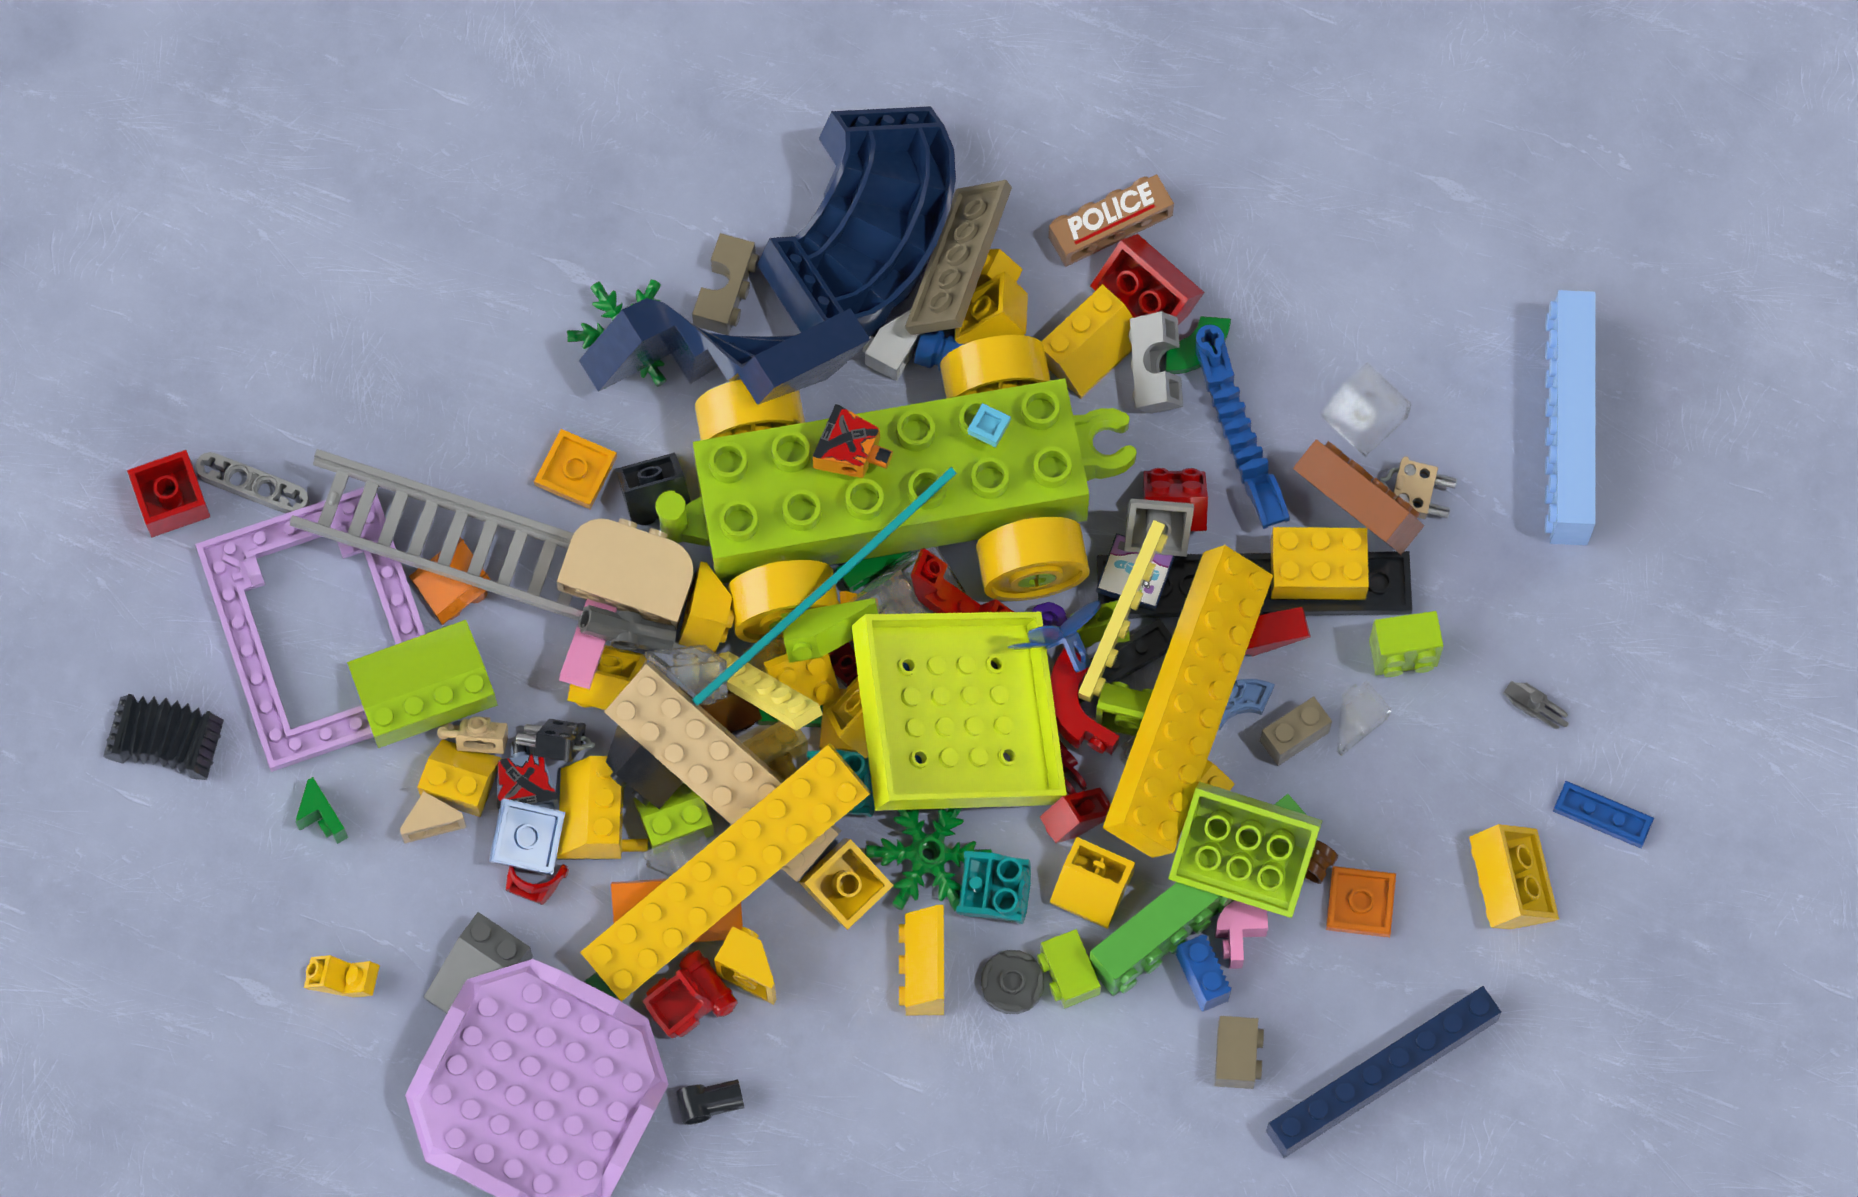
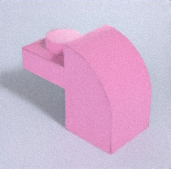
(1236, 922)

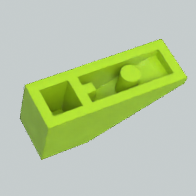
(824, 629)

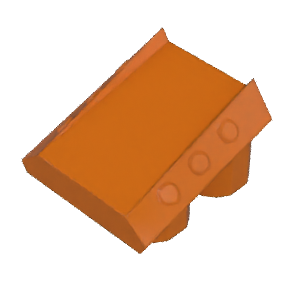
(445, 595)

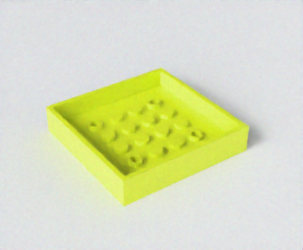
(957, 711)

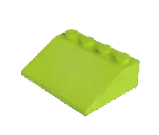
(422, 683)
(1245, 849)

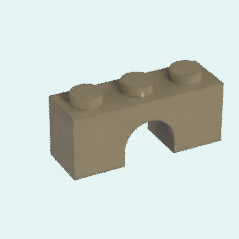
(719, 308)

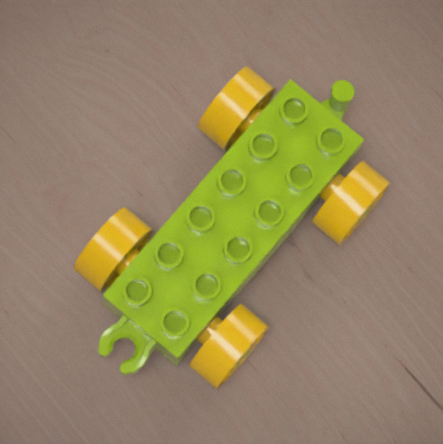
(783, 522)

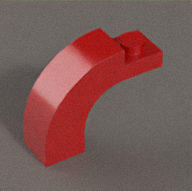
(1070, 718)

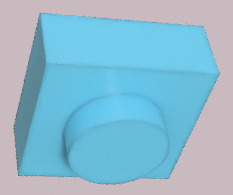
(989, 425)

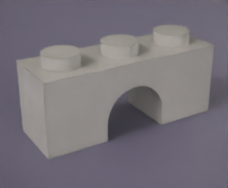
(1150, 339)

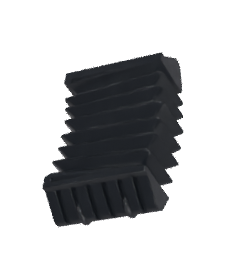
(164, 734)

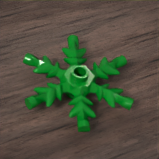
(608, 304)
(921, 865)

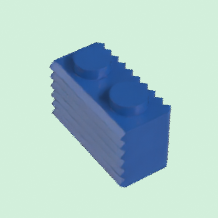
(1203, 972)

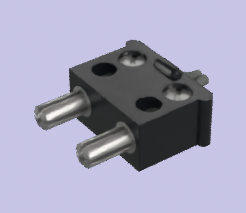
(556, 739)

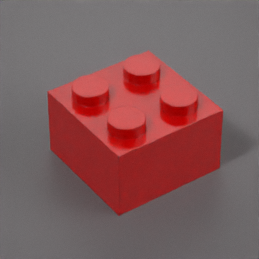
(168, 493)

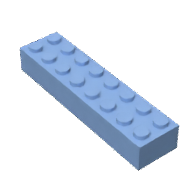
(1571, 418)

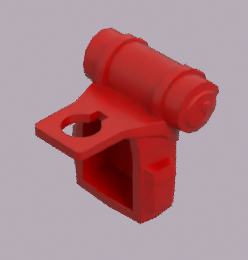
(688, 996)

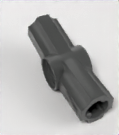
(626, 629)

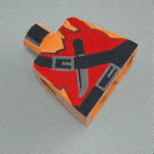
(849, 445)

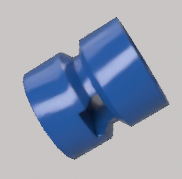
(933, 348)

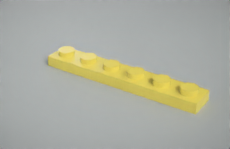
(1118, 624)
(771, 695)

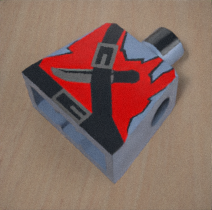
(525, 779)

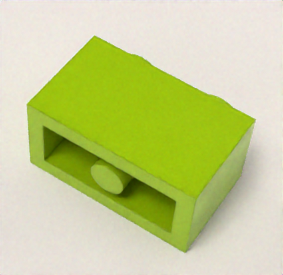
(1069, 969)

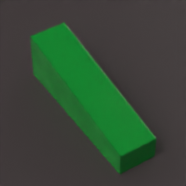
(869, 569)

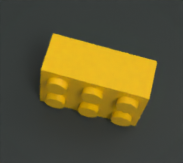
(1319, 563)

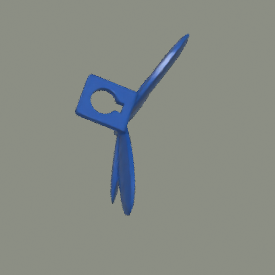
(1066, 633)

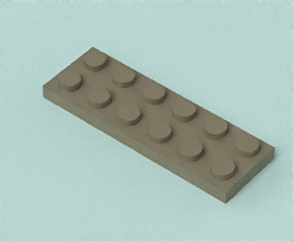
(958, 258)

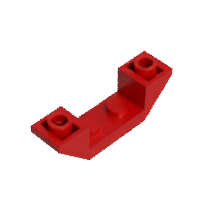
(940, 594)

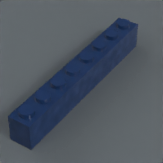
(1383, 1071)

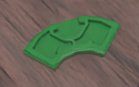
(1184, 358)

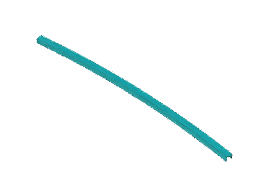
(825, 587)

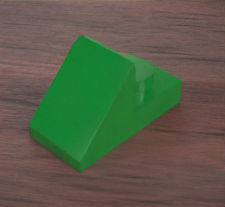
(316, 806)

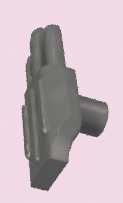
(1533, 702)

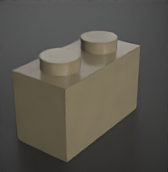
(1295, 731)
(1237, 1052)

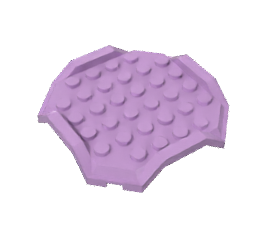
(536, 1085)

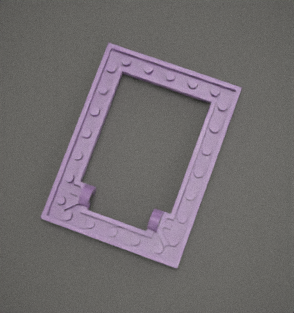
(234, 569)

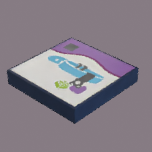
(1119, 566)

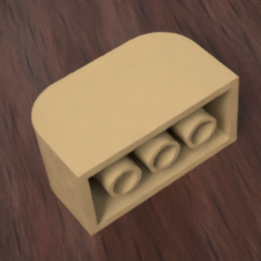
(628, 570)

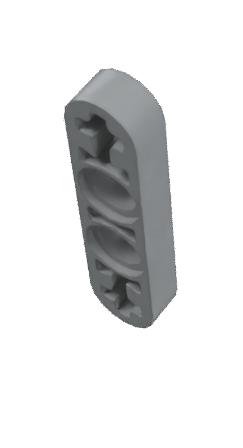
(254, 480)

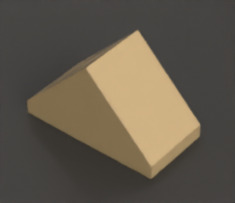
(430, 818)

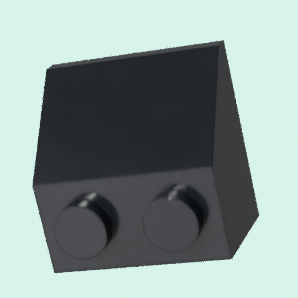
(646, 481)
(641, 770)

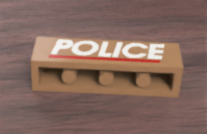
(1110, 219)

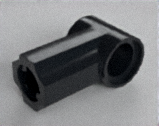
(701, 1102)

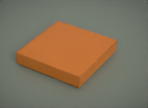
(1361, 901)

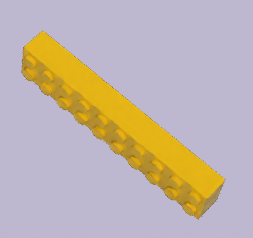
(1188, 702)
(725, 872)

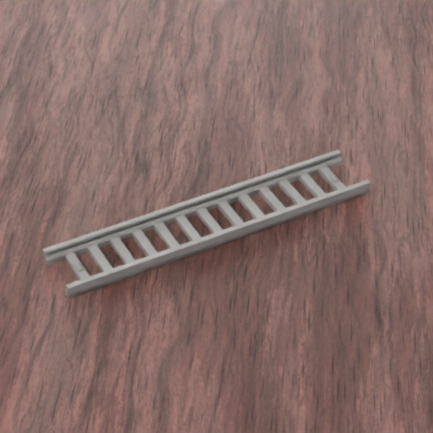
(463, 508)

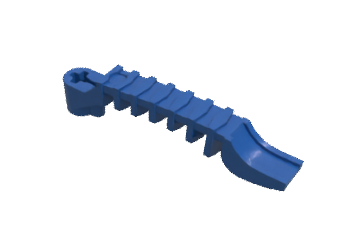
(1242, 442)

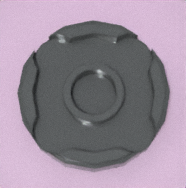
(1012, 982)

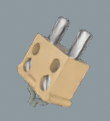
(1419, 490)

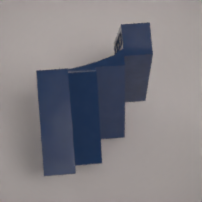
(874, 220)
(764, 363)

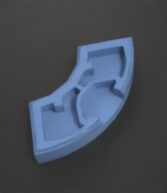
(1246, 697)

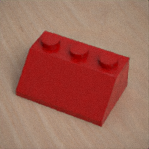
(1147, 280)

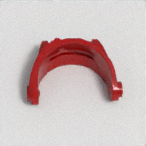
(534, 892)

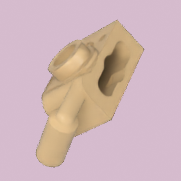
(477, 735)

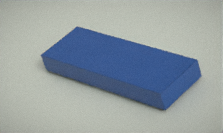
(1603, 814)

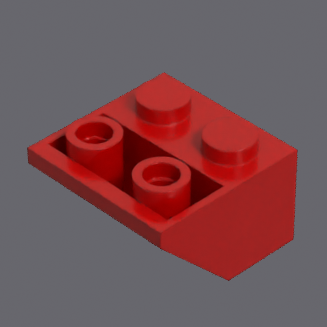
(1179, 487)

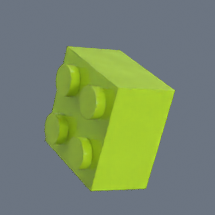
(1406, 644)

